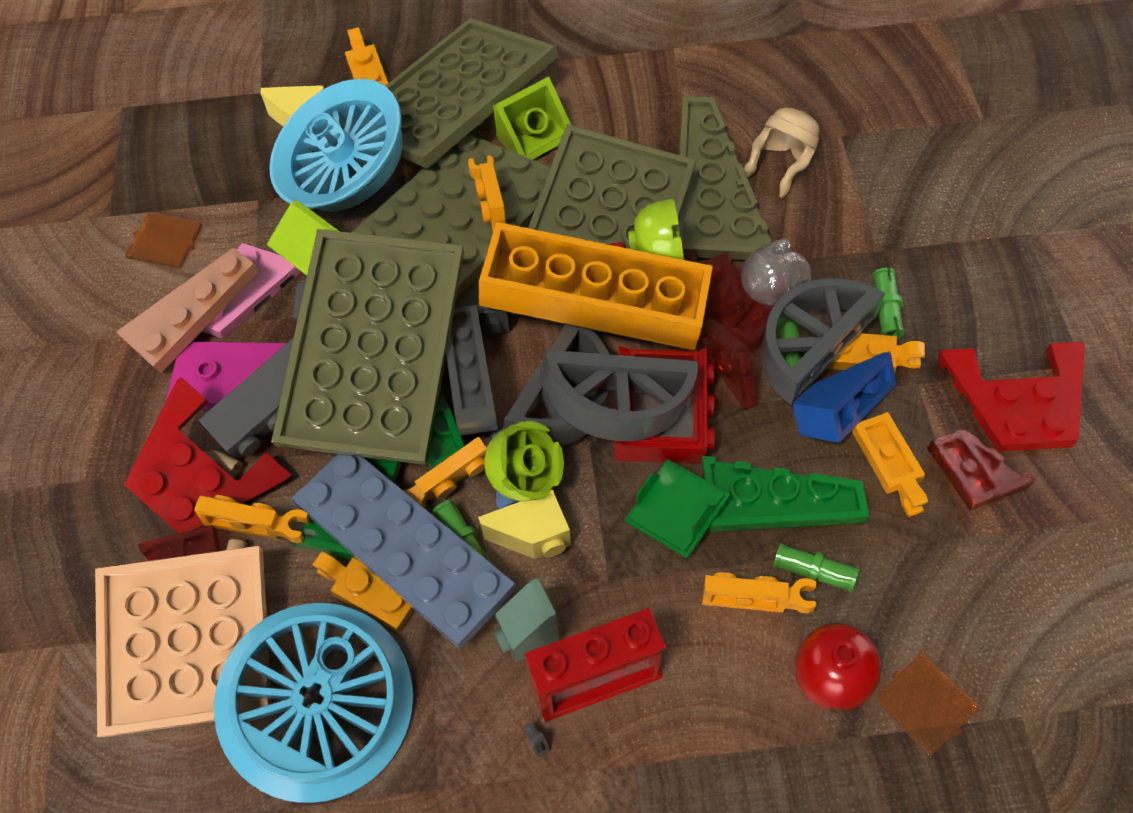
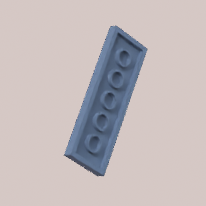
(405, 547)

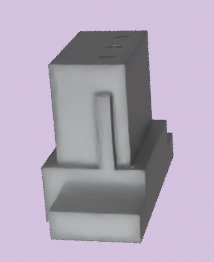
(536, 740)

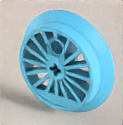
(367, 138)
(273, 764)

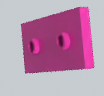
(219, 366)

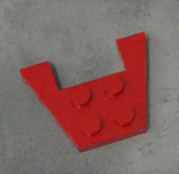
(1025, 410)
(176, 471)

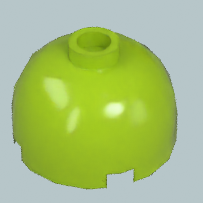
(657, 230)
(524, 461)

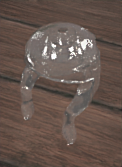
(773, 272)

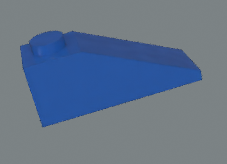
(844, 399)

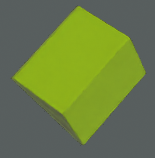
(531, 120)
(296, 235)

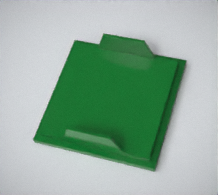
(676, 508)

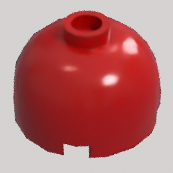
(838, 667)

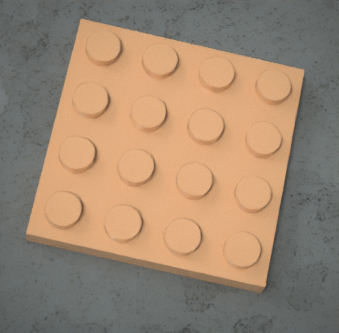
(168, 635)

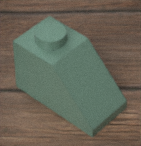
(526, 622)

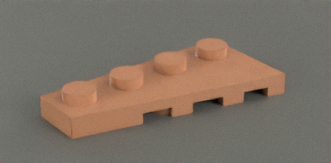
(184, 313)

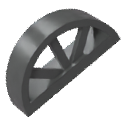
(833, 294)
(570, 339)
(469, 374)
(623, 374)

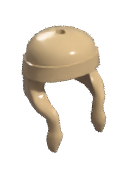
(782, 132)

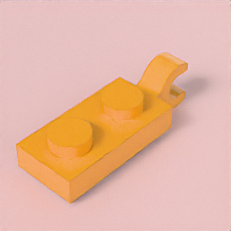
(364, 59)
(488, 189)
(869, 345)
(892, 461)
(443, 478)
(252, 520)
(364, 591)
(759, 593)

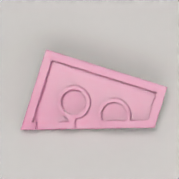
(267, 282)

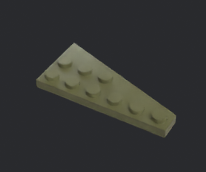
(719, 202)

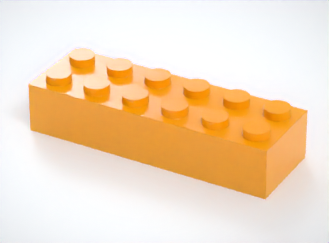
(595, 285)

